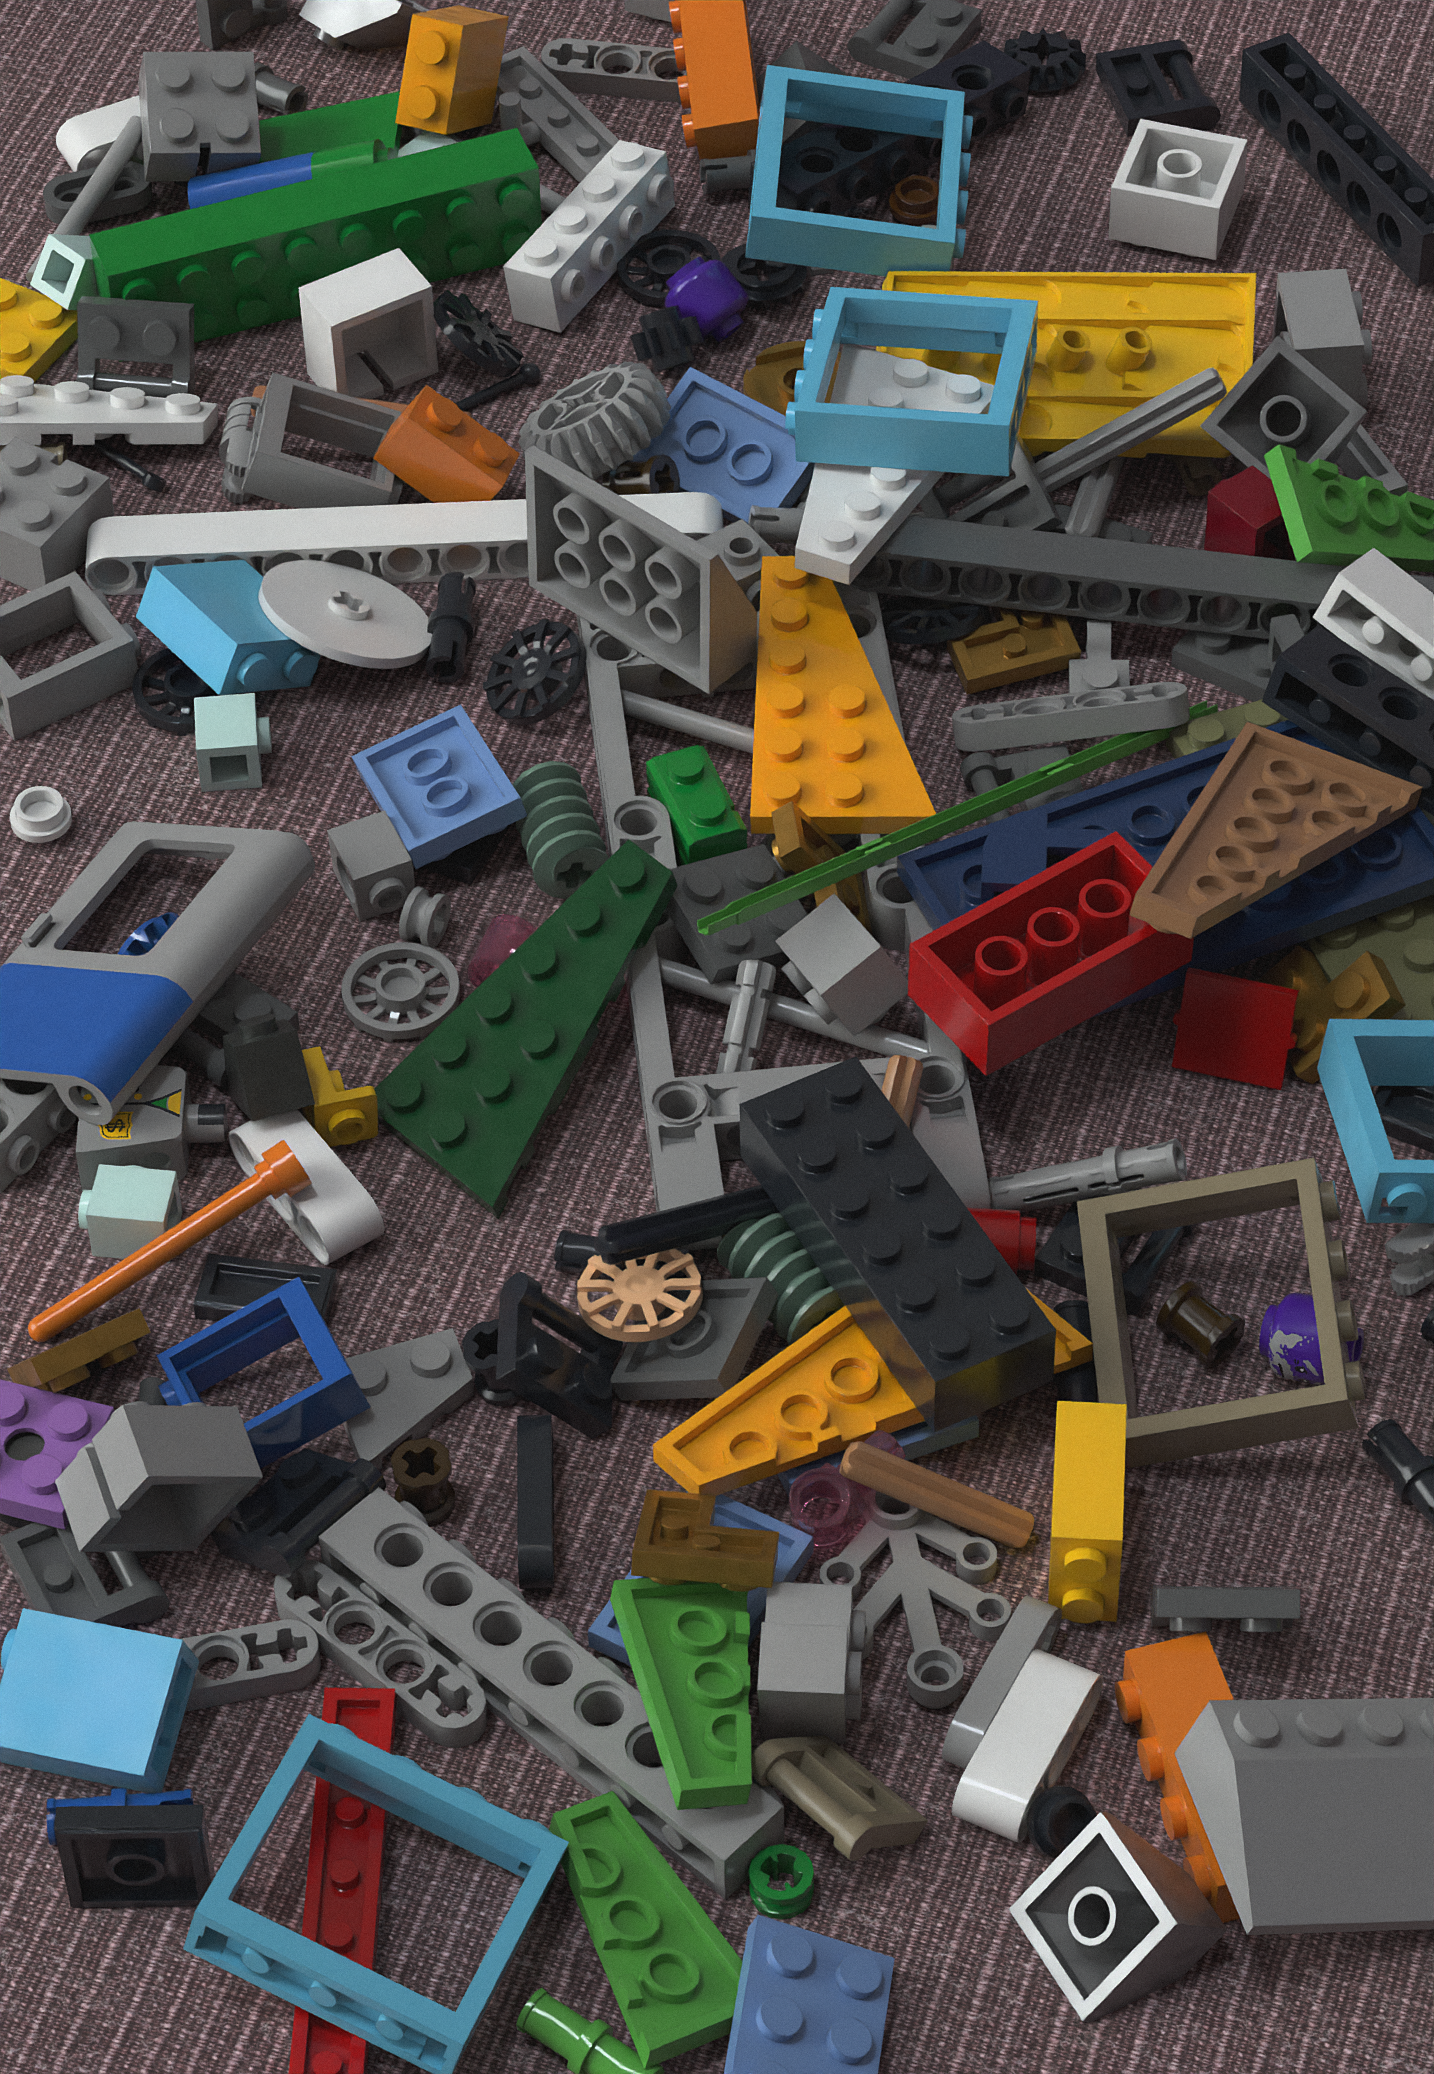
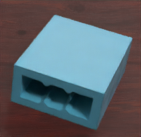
(219, 630)
(92, 1700)

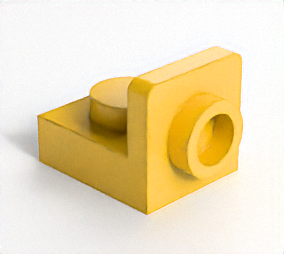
(338, 1113)

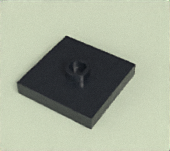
(134, 1855)

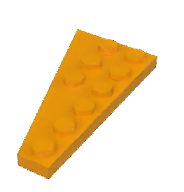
(823, 717)
(806, 1407)

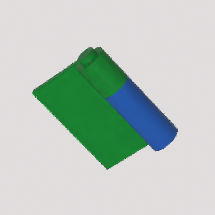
(308, 147)

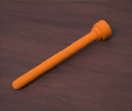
(275, 1176)

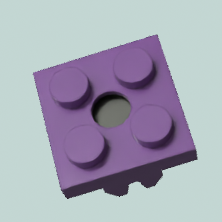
(37, 1443)

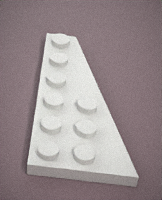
(94, 415)
(860, 507)

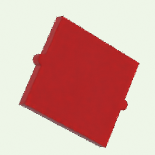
(1235, 1028)

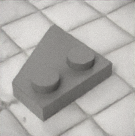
(406, 1391)

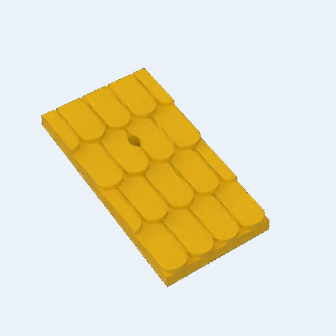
(1107, 346)

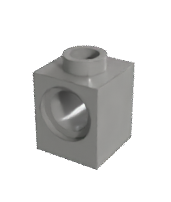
(371, 865)

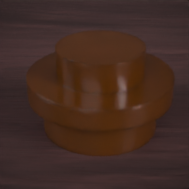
(915, 200)

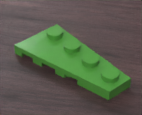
(1342, 518)
(693, 1682)
(652, 1936)

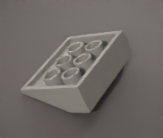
(635, 575)
(1318, 1810)

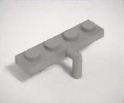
(550, 114)

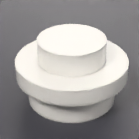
(40, 815)

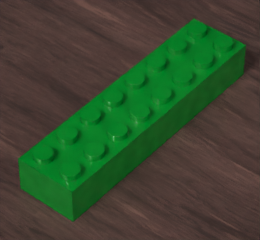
(250, 254)

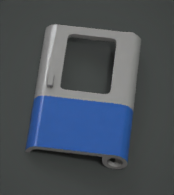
(115, 1016)

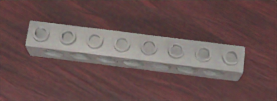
(556, 1719)

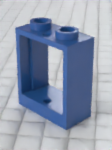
(248, 1338)

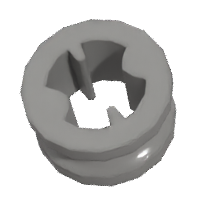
(424, 917)

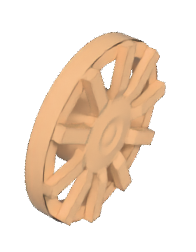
(640, 1295)

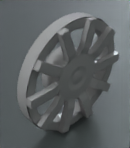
(400, 991)

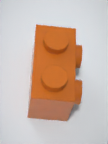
(445, 452)

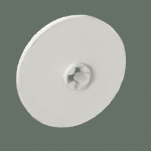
(345, 614)

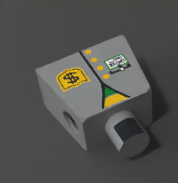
(150, 1128)

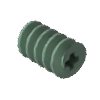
(559, 828)
(773, 1251)

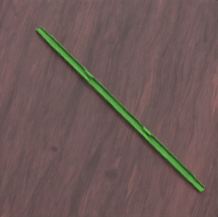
(936, 826)

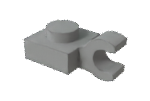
(1097, 669)

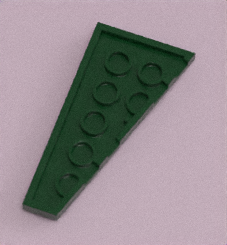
(513, 1047)

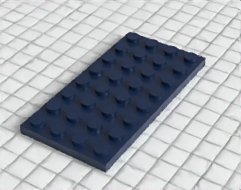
(1146, 810)

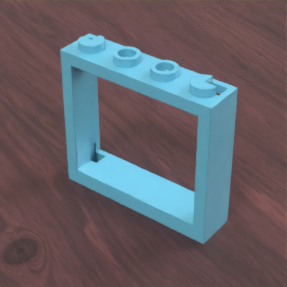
(847, 241)
(915, 436)
(1378, 1054)
(332, 1983)

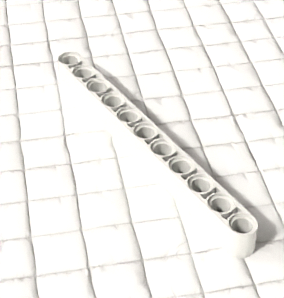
(384, 540)

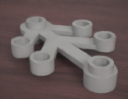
(914, 1582)

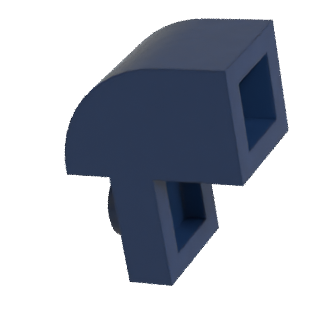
(1025, 847)

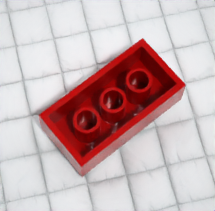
(1042, 956)

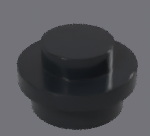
(1058, 1819)

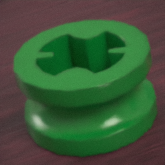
(777, 1860)

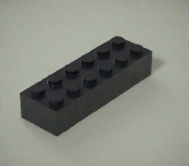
(897, 1244)

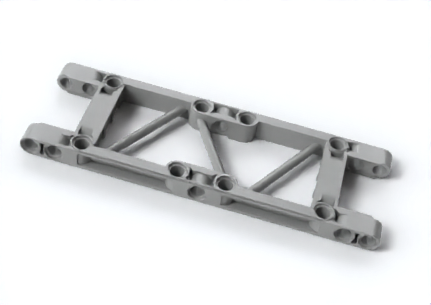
(697, 1118)

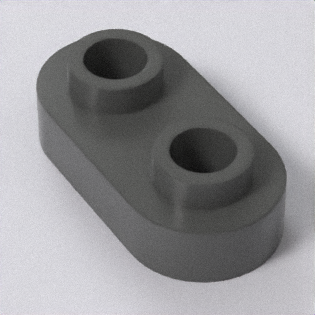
(125, 196)

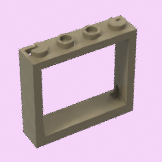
(1242, 1421)

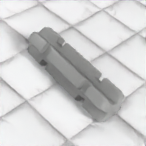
(747, 1016)

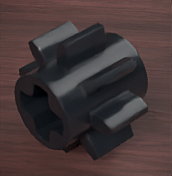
(666, 338)

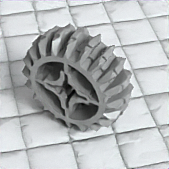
(600, 419)

